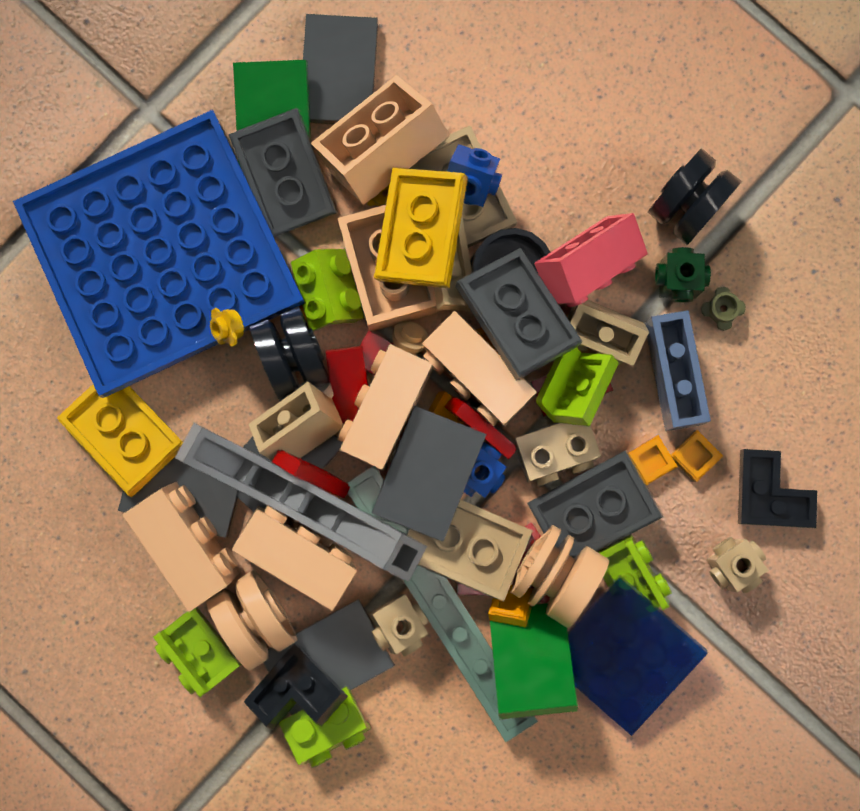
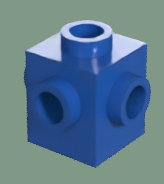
(481, 173)
(489, 476)

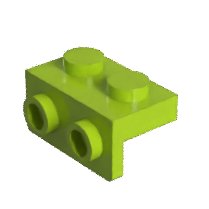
(327, 288)
(576, 386)
(631, 562)
(196, 652)
(313, 742)

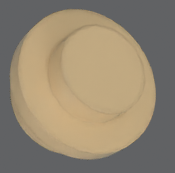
(409, 337)

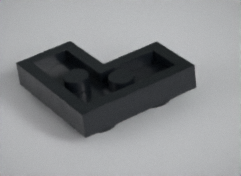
(762, 498)
(294, 681)

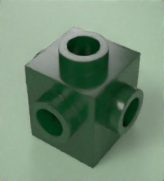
(673, 283)

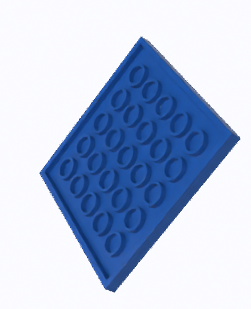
(154, 246)

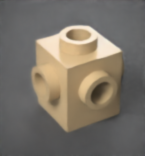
(724, 565)
(386, 619)

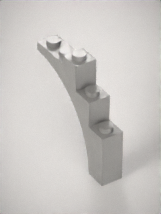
(302, 501)

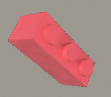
(592, 259)

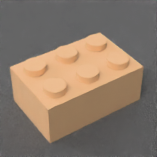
(381, 133)
(382, 302)
(476, 371)
(385, 406)
(182, 544)
(296, 556)

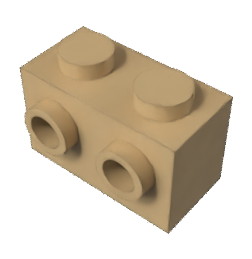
(608, 331)
(296, 423)
(556, 449)

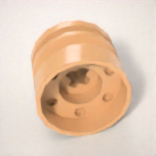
(560, 576)

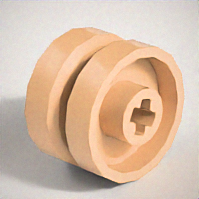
(251, 620)

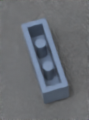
(677, 371)

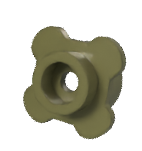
(734, 308)

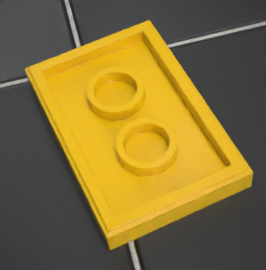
(421, 227)
(122, 436)

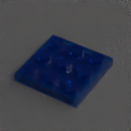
(630, 655)

